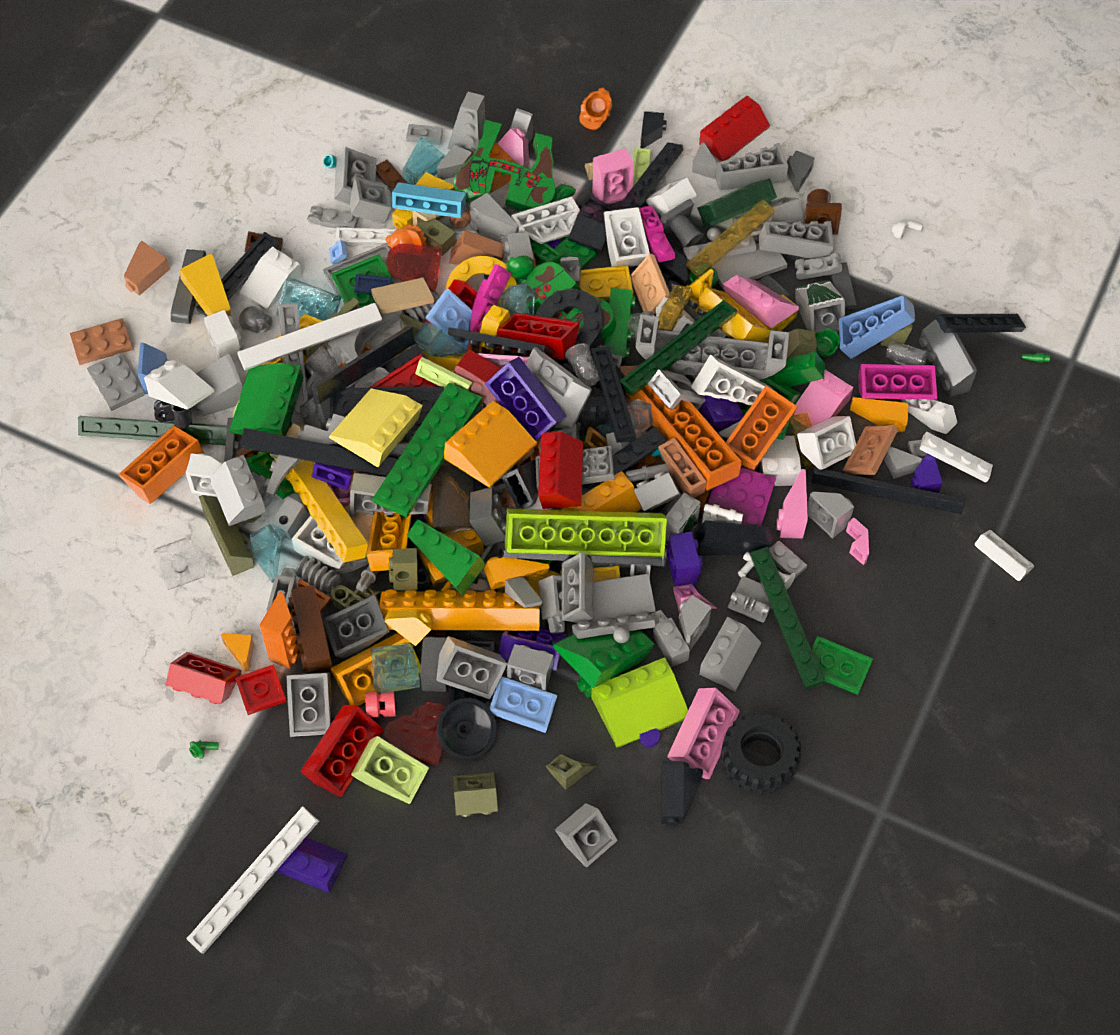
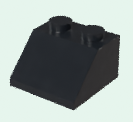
(589, 229)

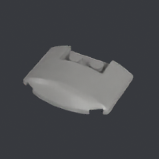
(561, 385)

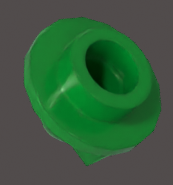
(198, 748)

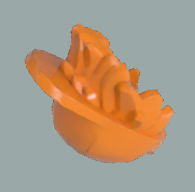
(595, 109)
(408, 234)

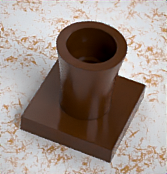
(821, 209)

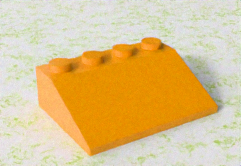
(489, 444)

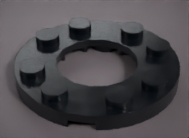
(580, 300)

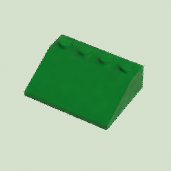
(268, 398)
(602, 657)

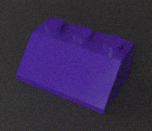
(537, 640)
(314, 864)

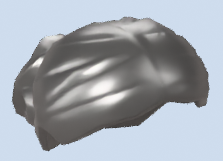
(255, 320)

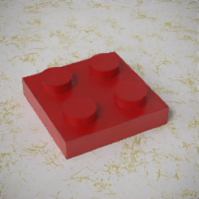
(260, 689)

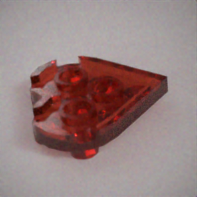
(415, 262)
(417, 733)

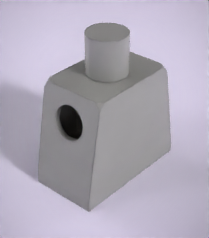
(290, 518)

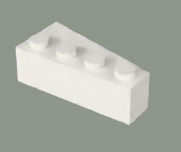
(727, 382)

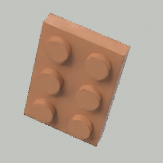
(101, 341)
(870, 450)

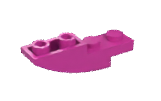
(655, 237)
(488, 295)

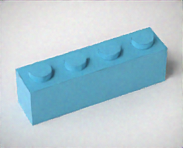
(429, 200)

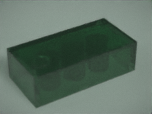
(736, 202)

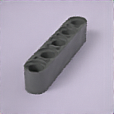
(184, 301)

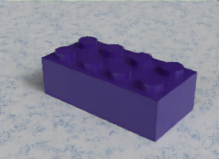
(525, 398)

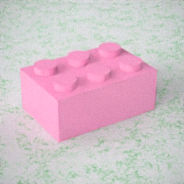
(612, 176)

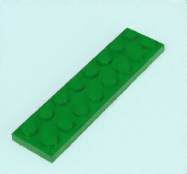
(426, 450)

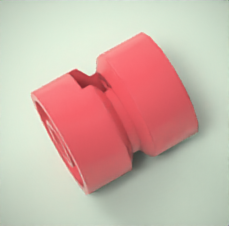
(373, 707)

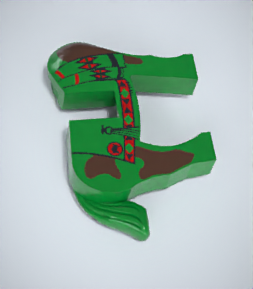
(527, 186)
(552, 278)

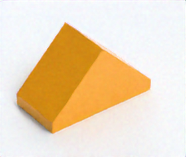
(240, 647)

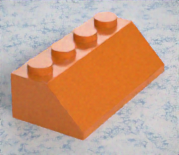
(161, 464)
(280, 634)

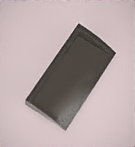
(451, 499)

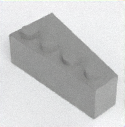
(469, 123)
(752, 168)
(797, 239)
(365, 487)

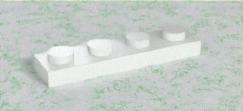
(956, 457)

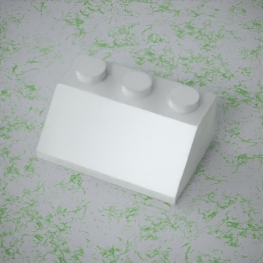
(828, 441)

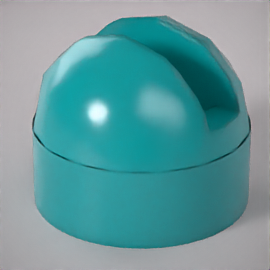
(329, 161)

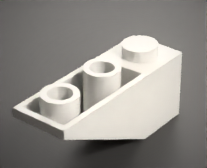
(932, 413)

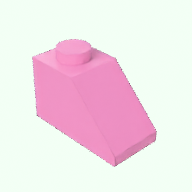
(516, 146)

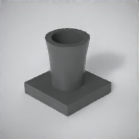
(678, 222)

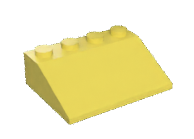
(377, 425)

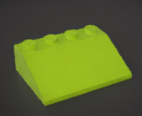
(640, 702)

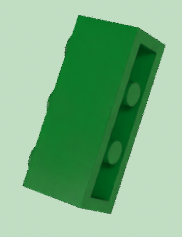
(801, 370)

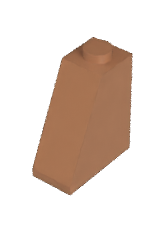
(474, 245)
(145, 268)

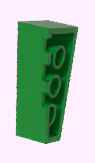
(621, 303)
(450, 558)

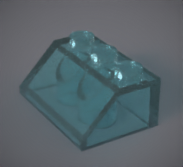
(309, 299)

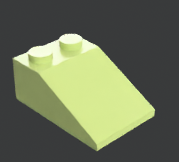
(390, 770)

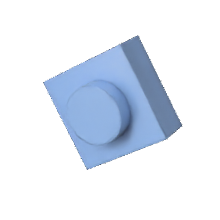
(338, 252)

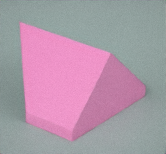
(684, 593)

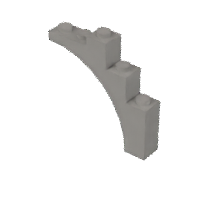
(349, 346)
(284, 464)

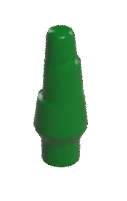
(1038, 357)

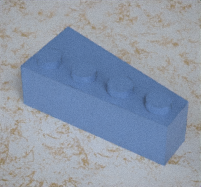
(874, 324)

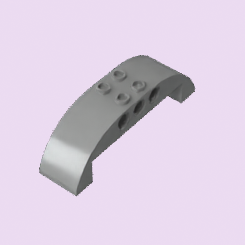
(751, 357)

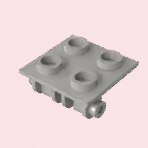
(750, 600)

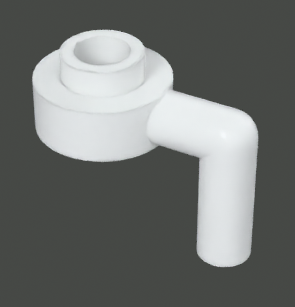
(899, 228)

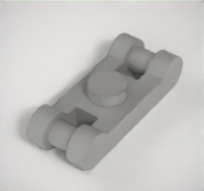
(818, 266)

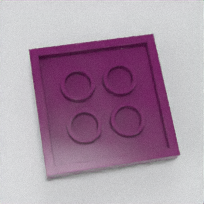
(745, 494)

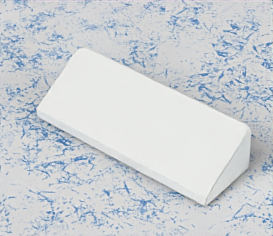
(1004, 555)

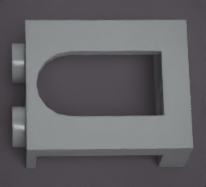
(673, 393)

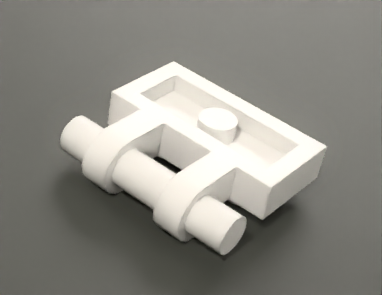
(718, 514)

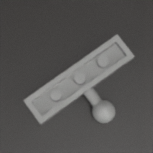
(746, 246)
(619, 626)

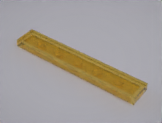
(730, 238)

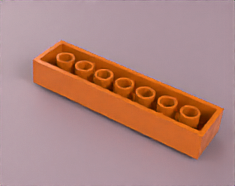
(695, 436)

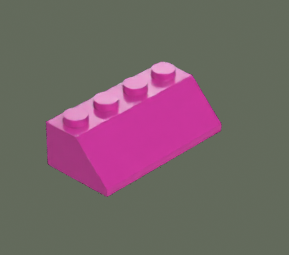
(897, 381)

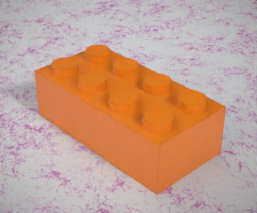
(760, 427)

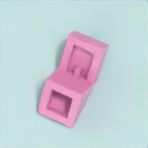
(860, 546)

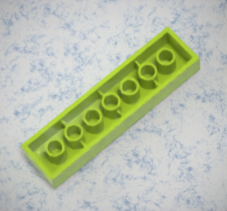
(585, 532)

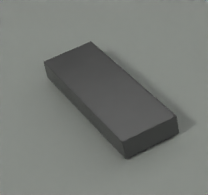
(843, 284)

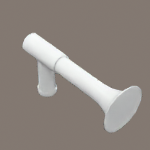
(787, 579)

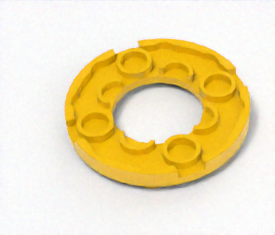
(476, 266)

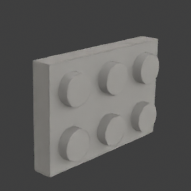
(115, 381)

